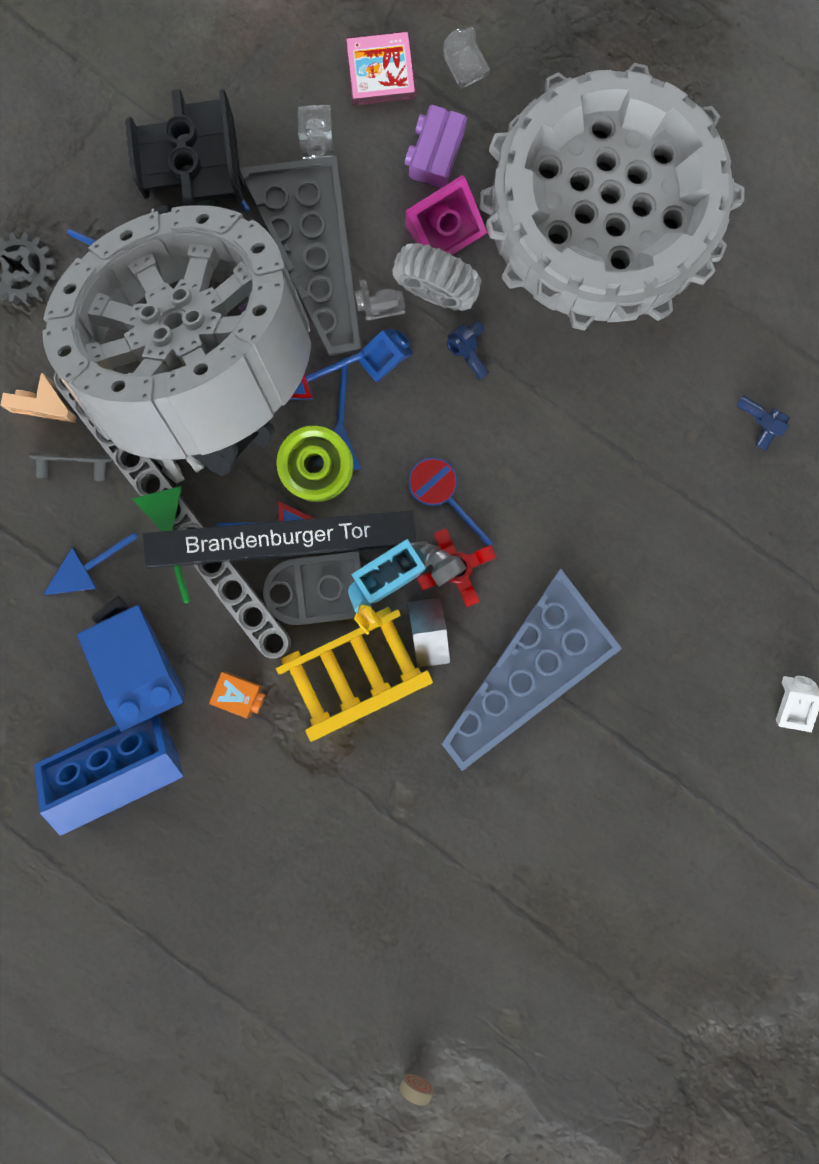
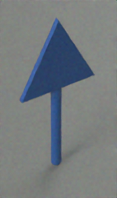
(73, 574)

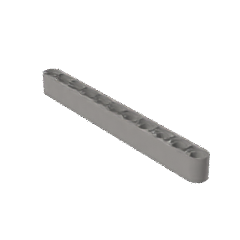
(218, 581)

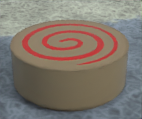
(416, 1089)

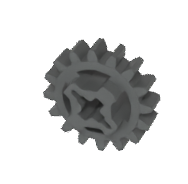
(25, 254)

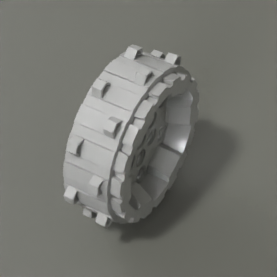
(640, 122)

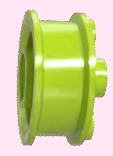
(297, 451)

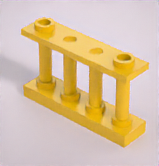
(352, 707)

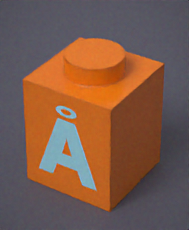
(237, 695)

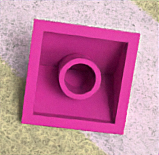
(446, 218)

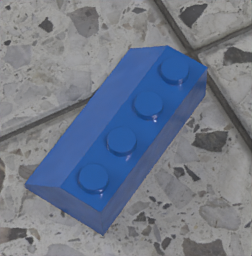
(105, 773)

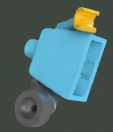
(395, 570)

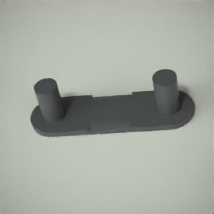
(43, 457)

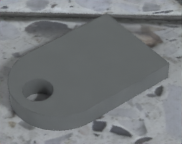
(316, 588)

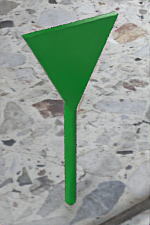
(162, 510)

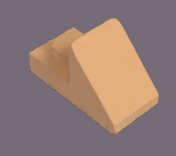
(47, 404)

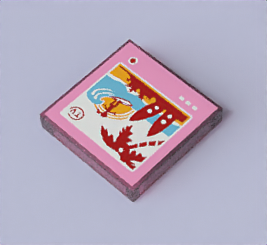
(380, 68)

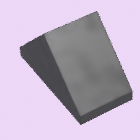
(429, 632)

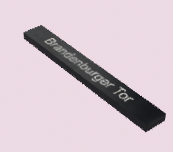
(277, 539)

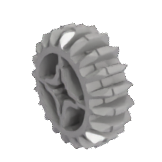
(436, 276)

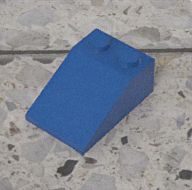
(131, 668)

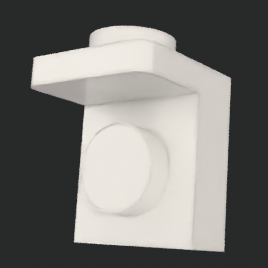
(798, 704)

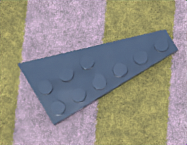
(544, 659)

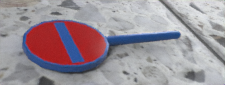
(434, 484)

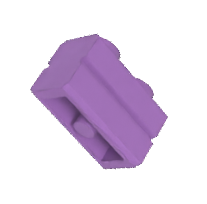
(436, 147)

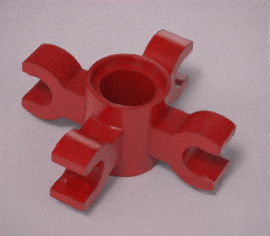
(471, 561)

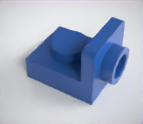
(385, 353)

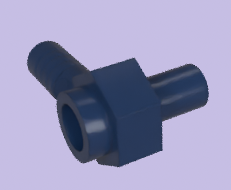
(463, 342)
(774, 422)

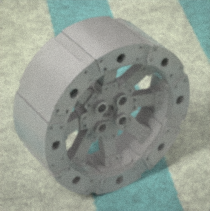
(200, 373)

